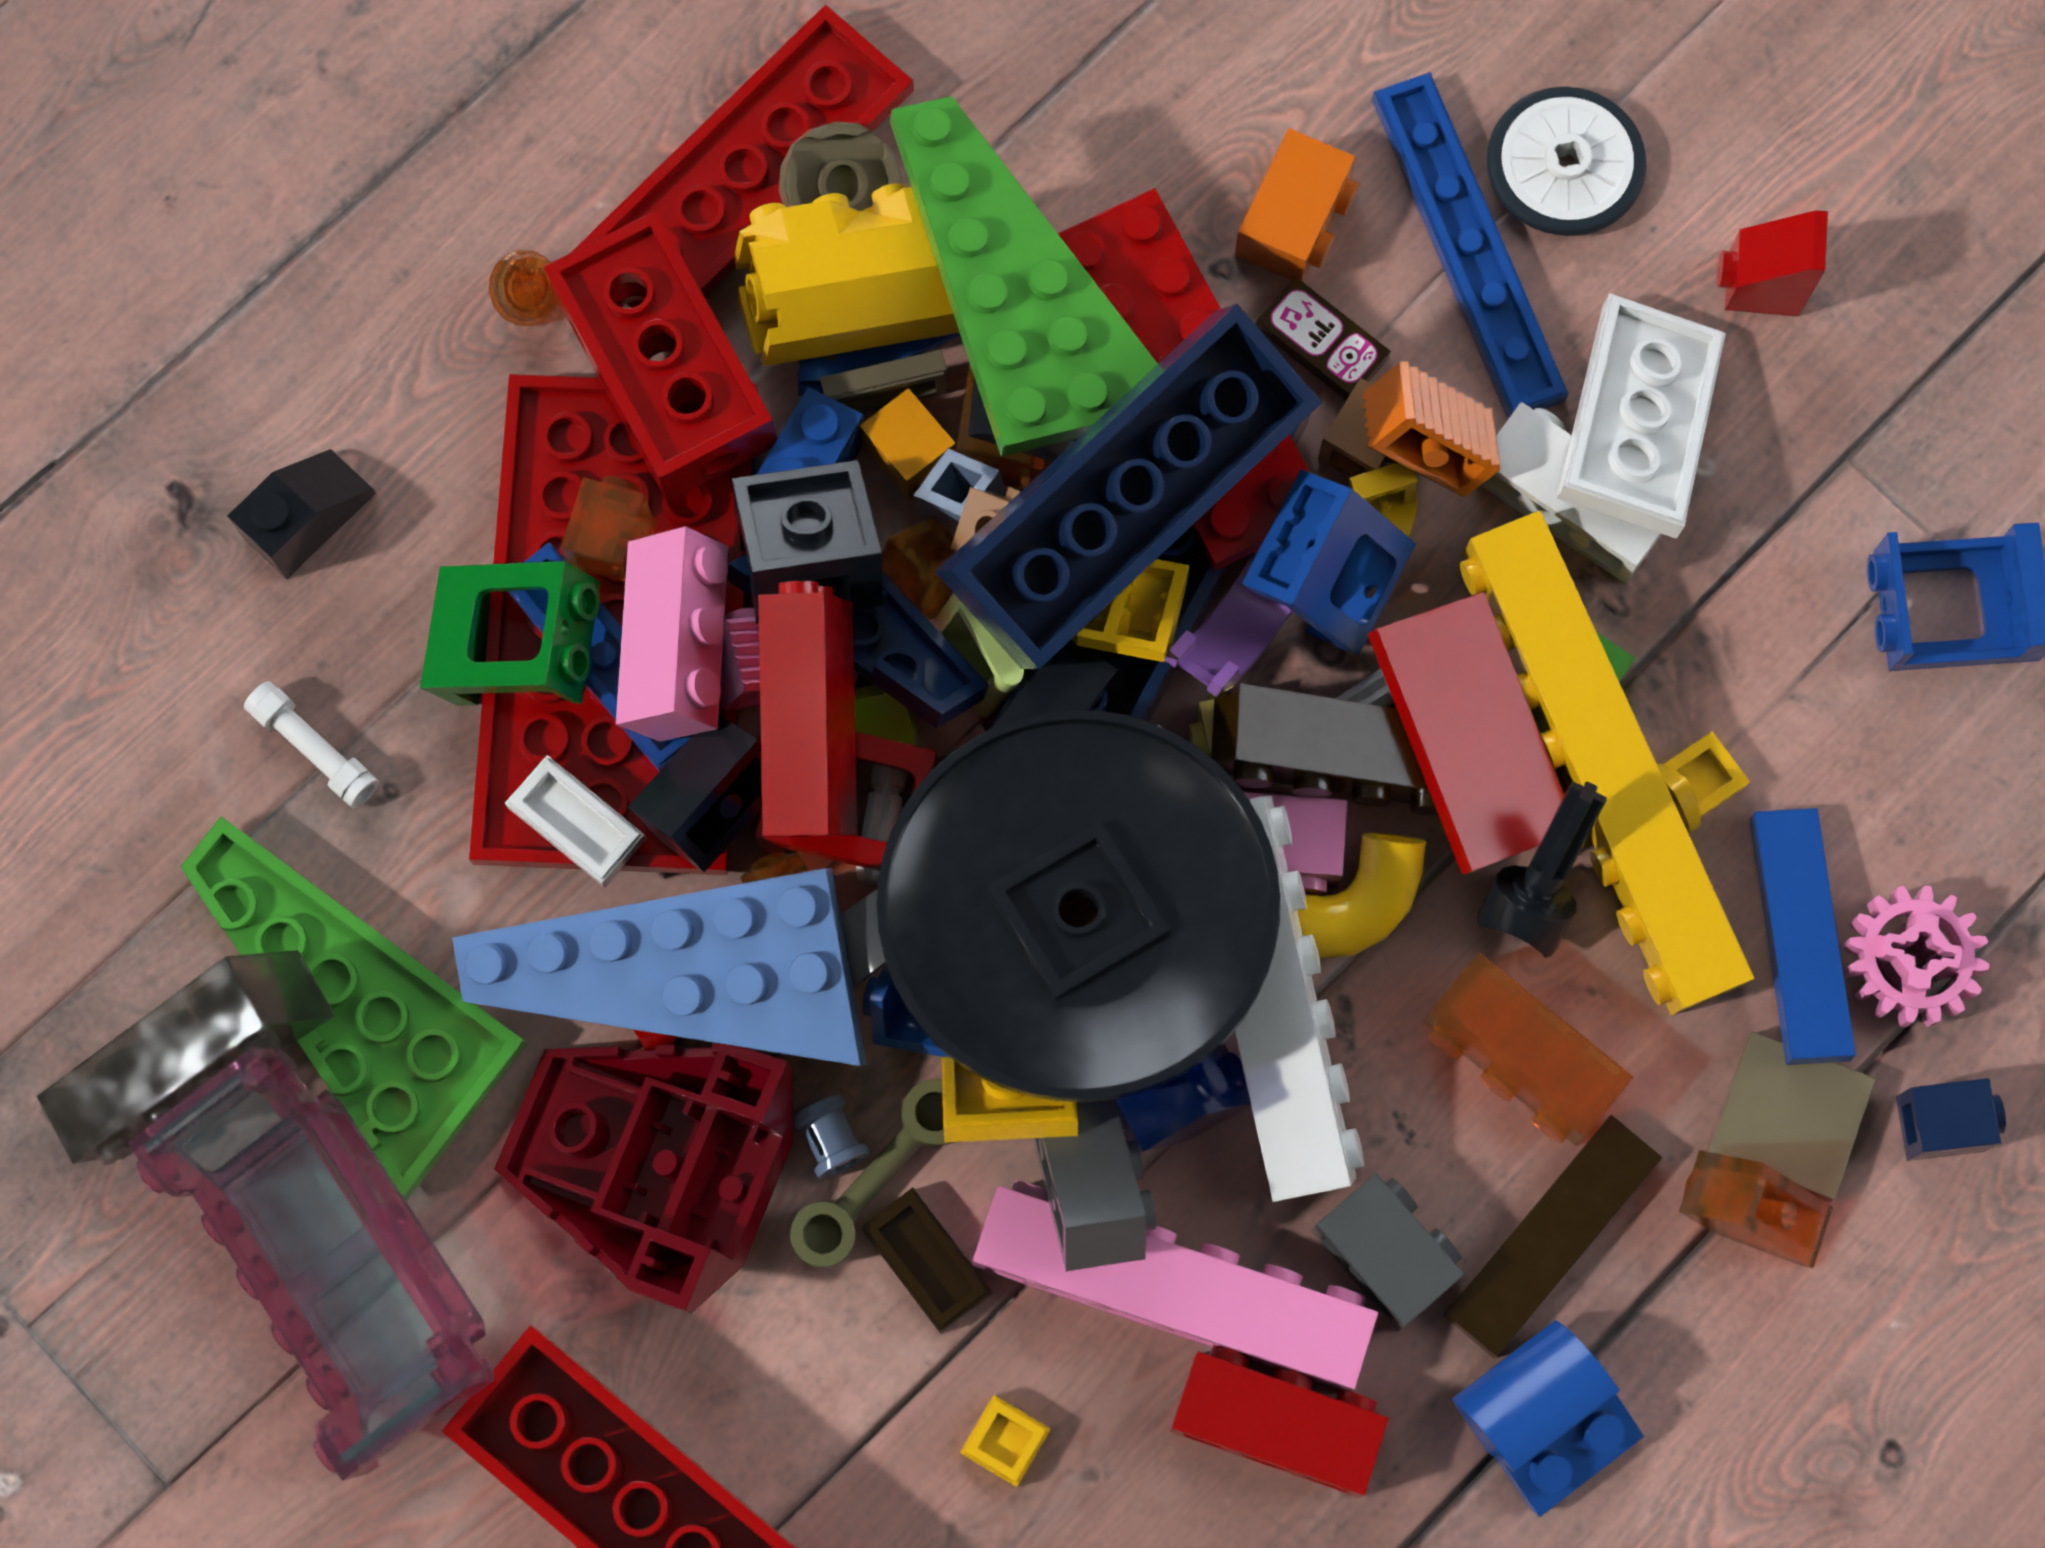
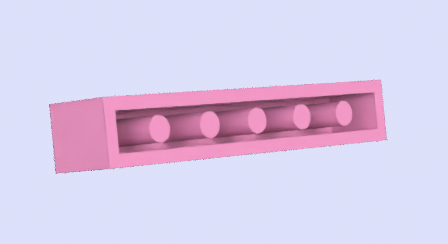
(1186, 1292)

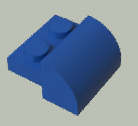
(1548, 1416)

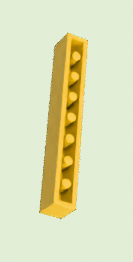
(1597, 740)

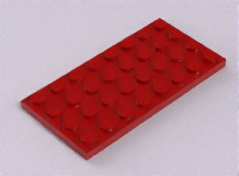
(553, 439)

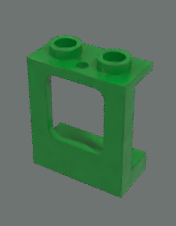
(459, 631)

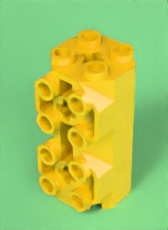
(839, 277)

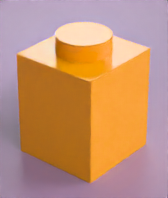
(905, 441)

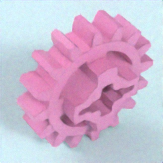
(1922, 931)

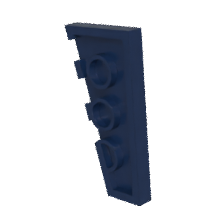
(900, 651)

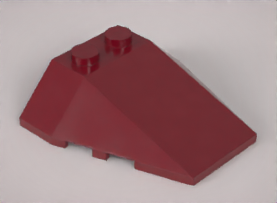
(655, 1158)

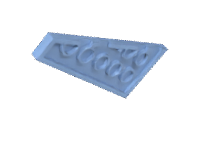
(713, 965)

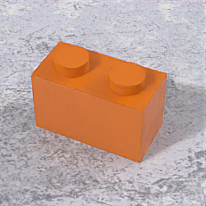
(1296, 205)

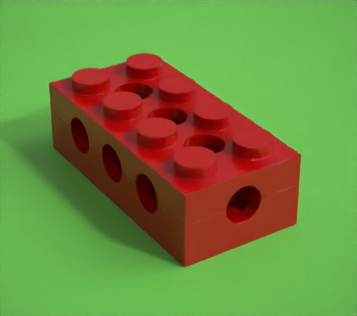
(674, 317)

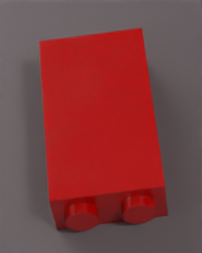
(807, 712)

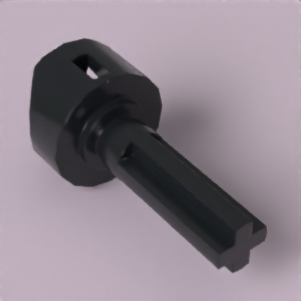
(1532, 898)

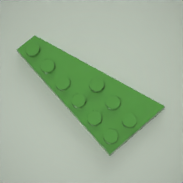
(1028, 312)
(401, 1041)

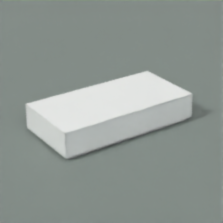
(575, 821)

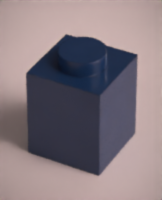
(1950, 1119)

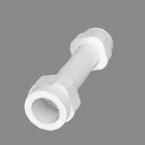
(275, 711)

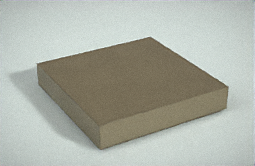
(1792, 1115)

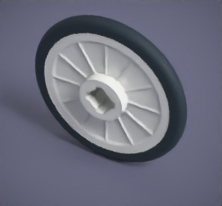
(1582, 195)

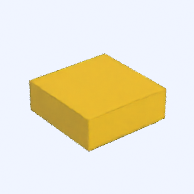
(1005, 1441)

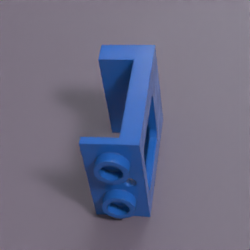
(1327, 557)
(2010, 595)

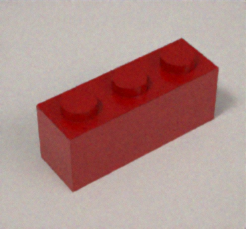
(1280, 1421)

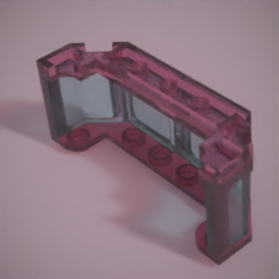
(323, 1251)

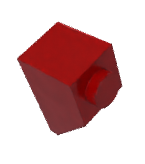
(1775, 265)

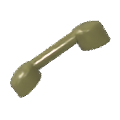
(825, 1230)

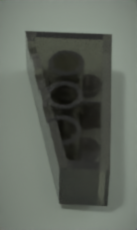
(180, 1047)

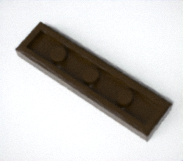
(1552, 1236)

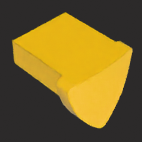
(1391, 492)
(1702, 779)

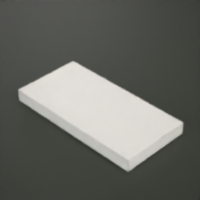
(1642, 416)

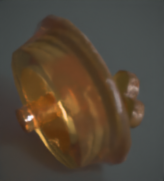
(522, 288)

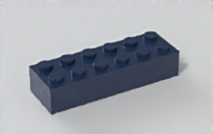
(1128, 487)

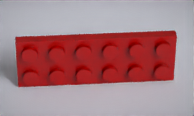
(737, 153)
(1163, 298)

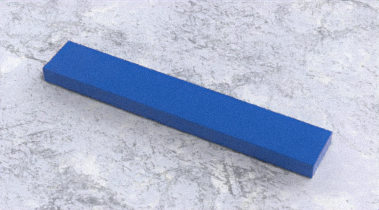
(1469, 245)

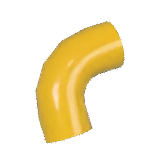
(1373, 901)

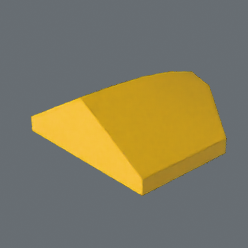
(1142, 616)

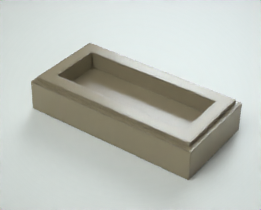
(879, 384)

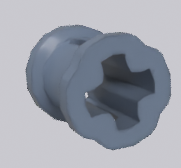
(830, 1137)

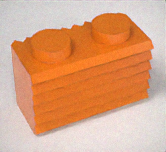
(1431, 429)

